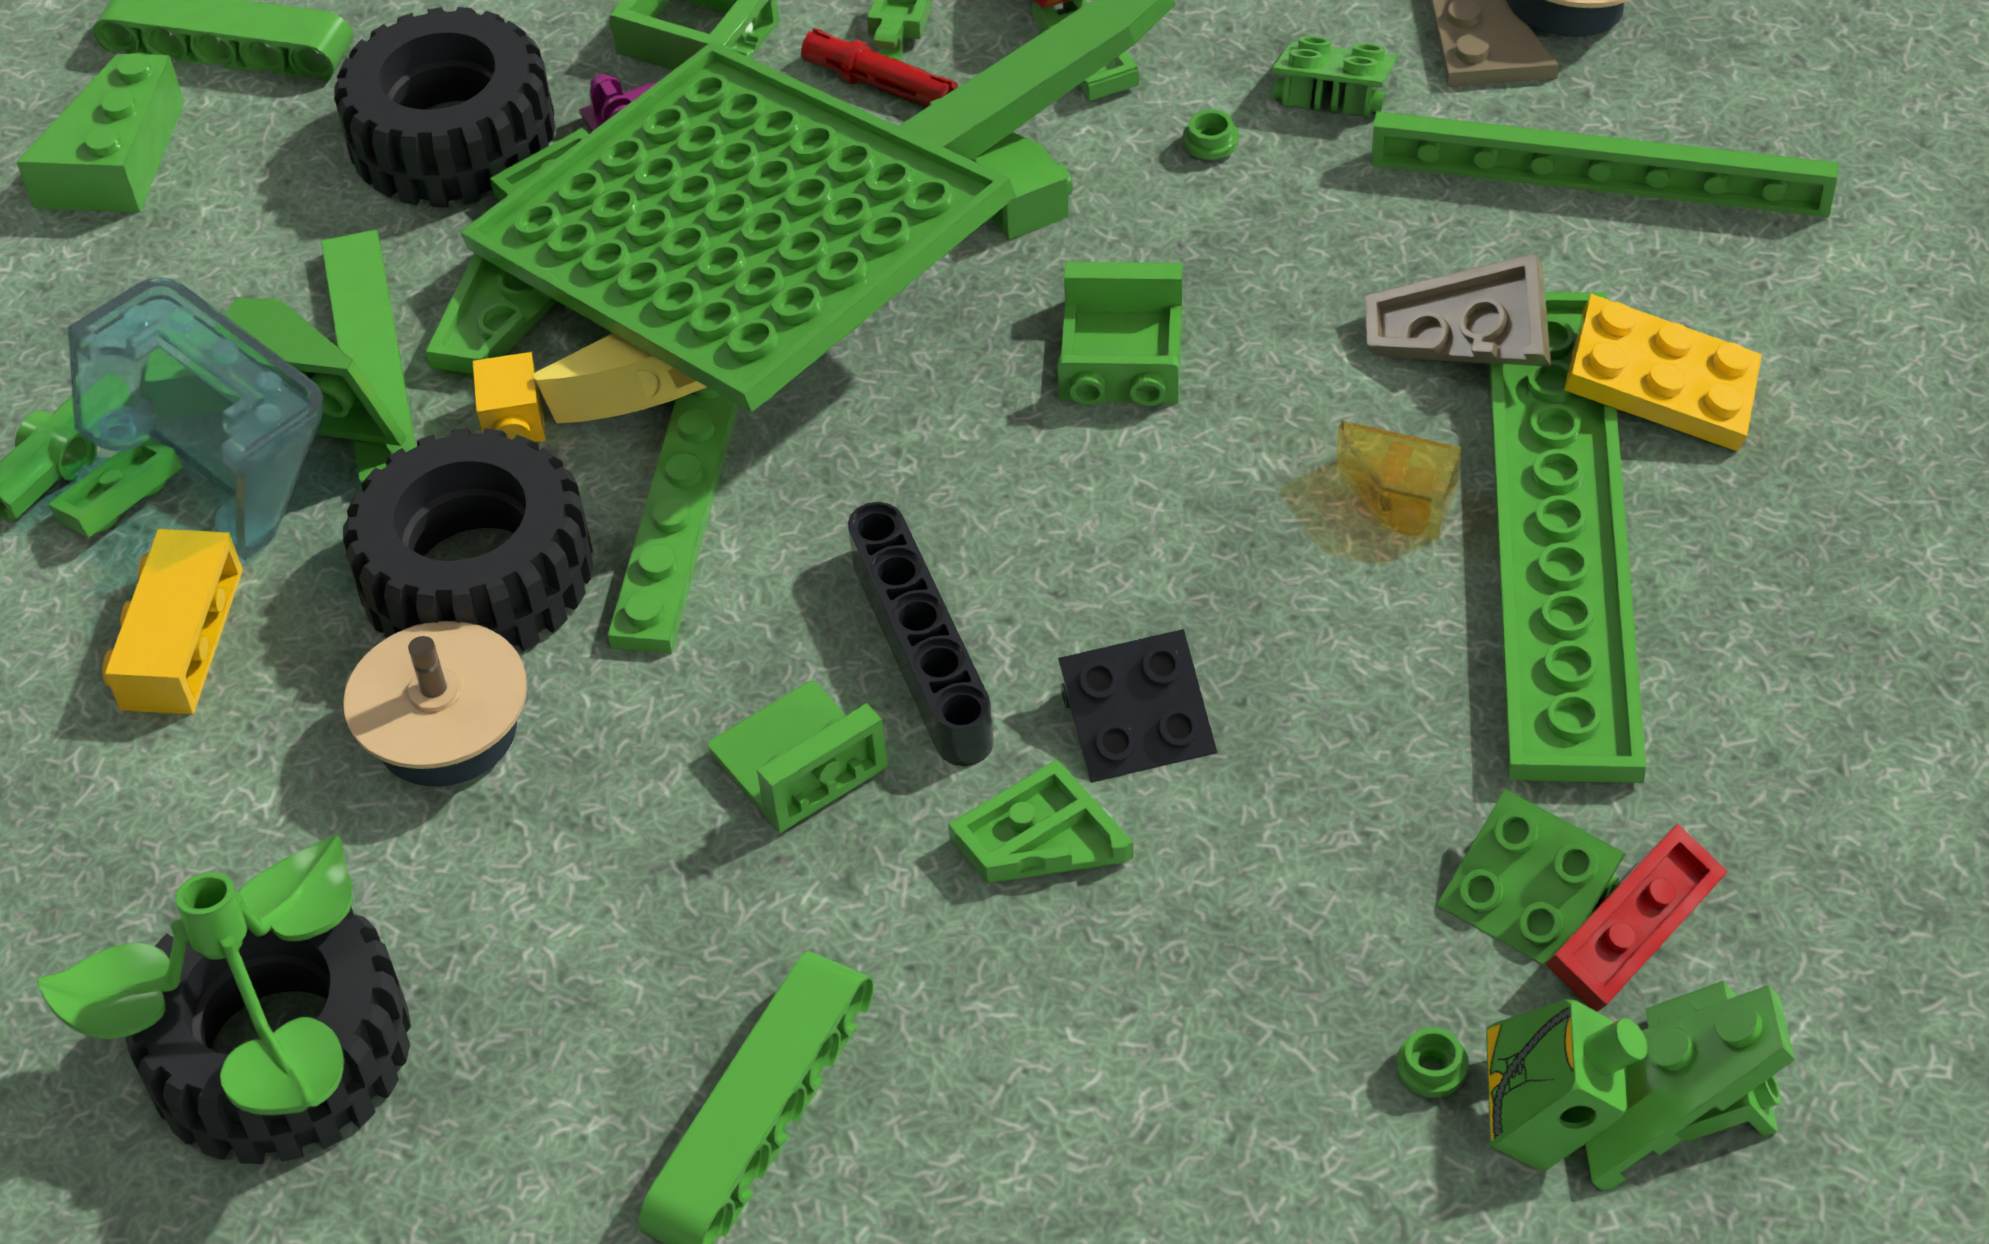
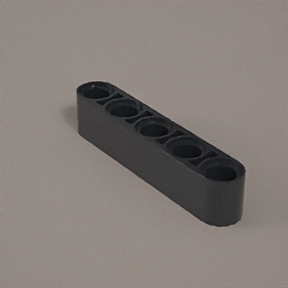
(921, 634)

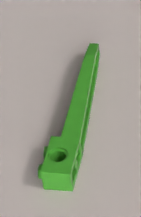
(1035, 75)

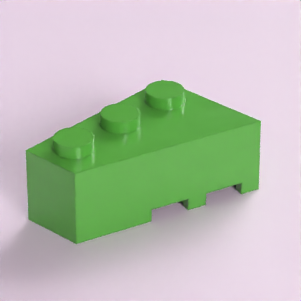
(107, 140)

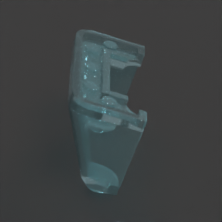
(207, 388)

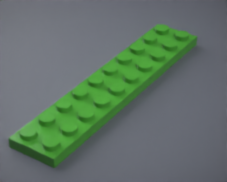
(1563, 572)

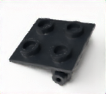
(1136, 705)

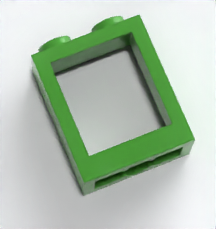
(670, 45)

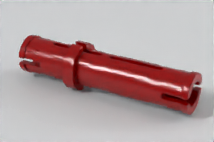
(858, 62)

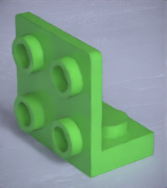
(801, 753)

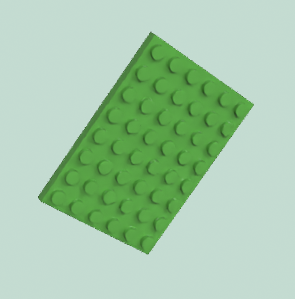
(737, 221)

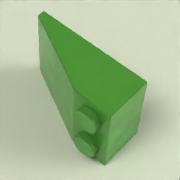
(349, 401)

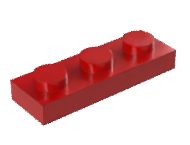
(1636, 918)

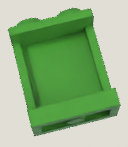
(1121, 333)

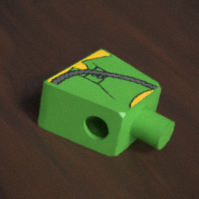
(1557, 1079)

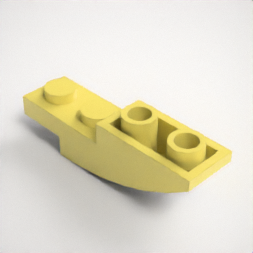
(609, 381)

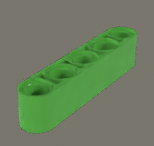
(228, 32)
(754, 1102)

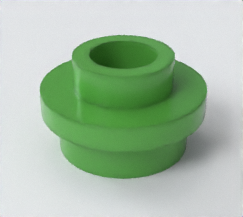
(1210, 135)
(1434, 1045)

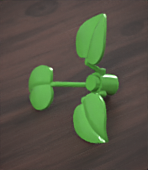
(123, 985)

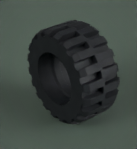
(434, 62)
(462, 487)
(361, 1008)

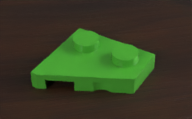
(1039, 829)

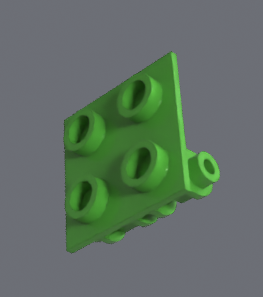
(1314, 58)
(1531, 878)

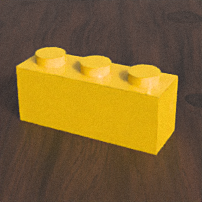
(173, 622)

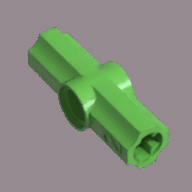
(43, 453)

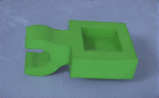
(894, 21)

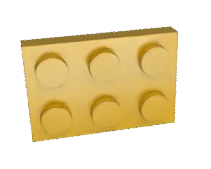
(1664, 372)

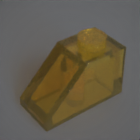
(1399, 477)

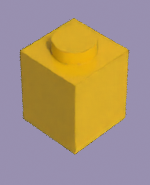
(509, 396)

